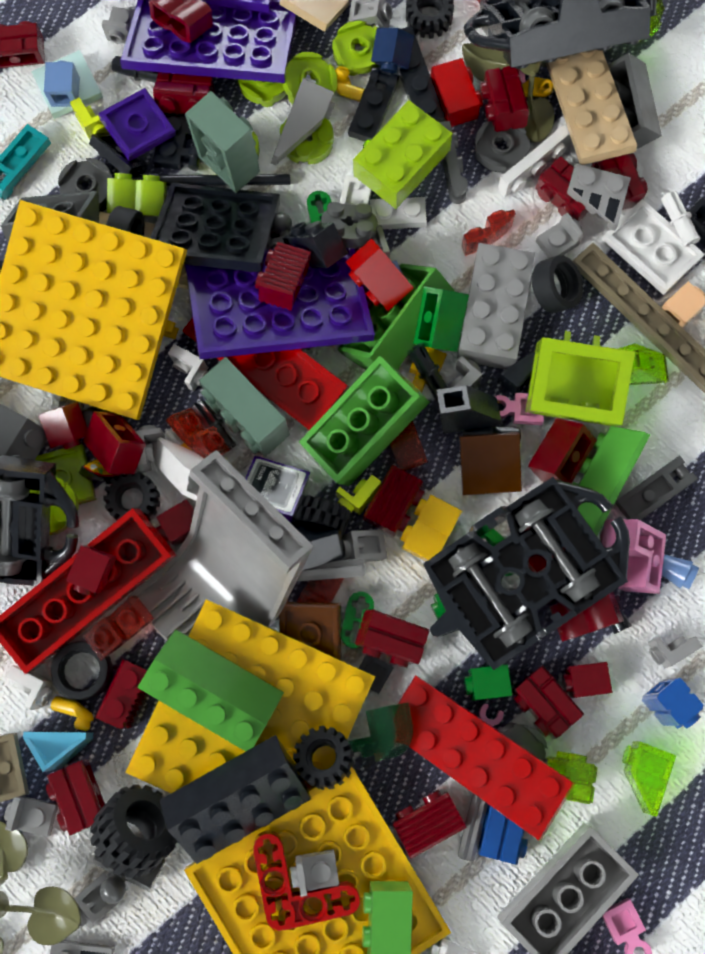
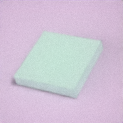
(88, 87)

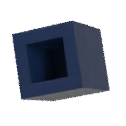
(392, 49)

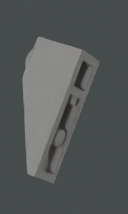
(305, 117)

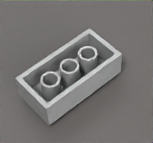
(496, 306)
(568, 894)

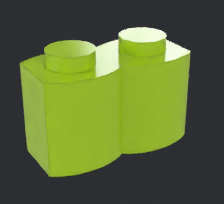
(140, 195)

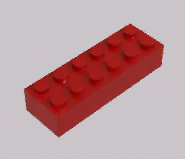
(57, 614)

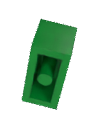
(441, 319)

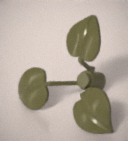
(541, 111)
(54, 909)

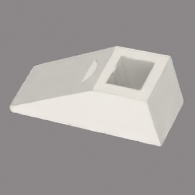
(176, 464)

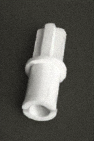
(680, 219)

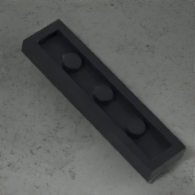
(419, 84)

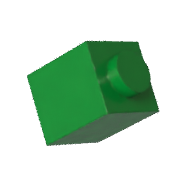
(488, 683)

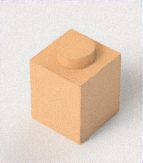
(685, 304)

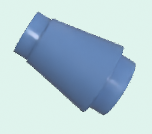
(679, 571)

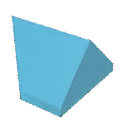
(55, 749)

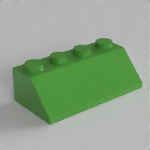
(396, 327)
(363, 422)
(609, 469)
(211, 690)

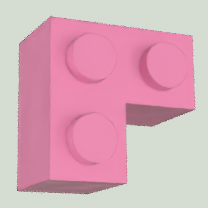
(645, 555)

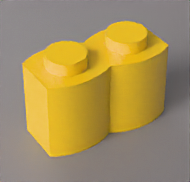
(431, 528)

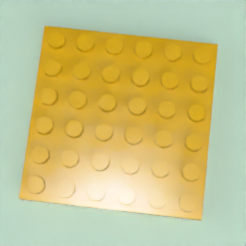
(84, 308)
(315, 689)
(363, 852)

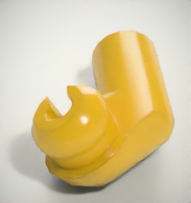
(345, 87)
(542, 87)
(74, 709)

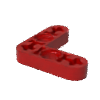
(294, 902)

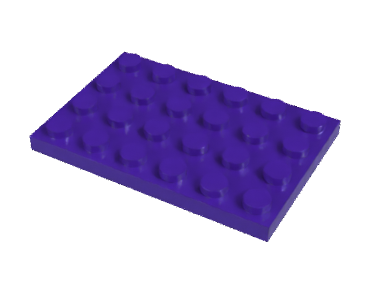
(236, 46)
(236, 323)

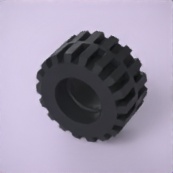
(119, 845)

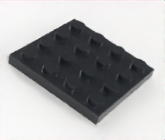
(218, 225)

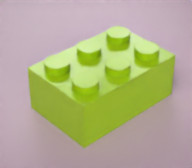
(402, 154)

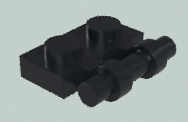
(174, 151)

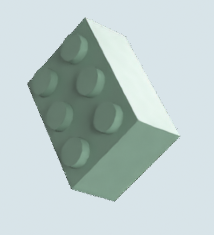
(223, 140)
(243, 408)

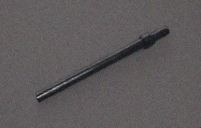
(215, 180)

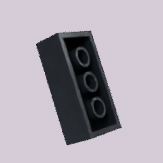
(234, 800)

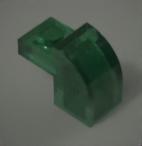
(389, 732)

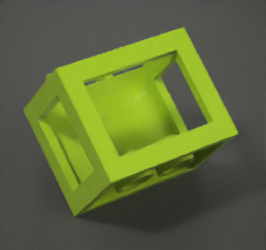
(580, 381)

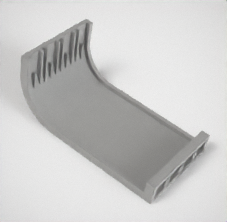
(234, 555)

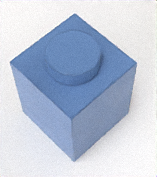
(61, 83)

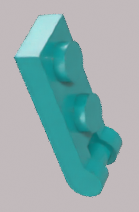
(20, 157)

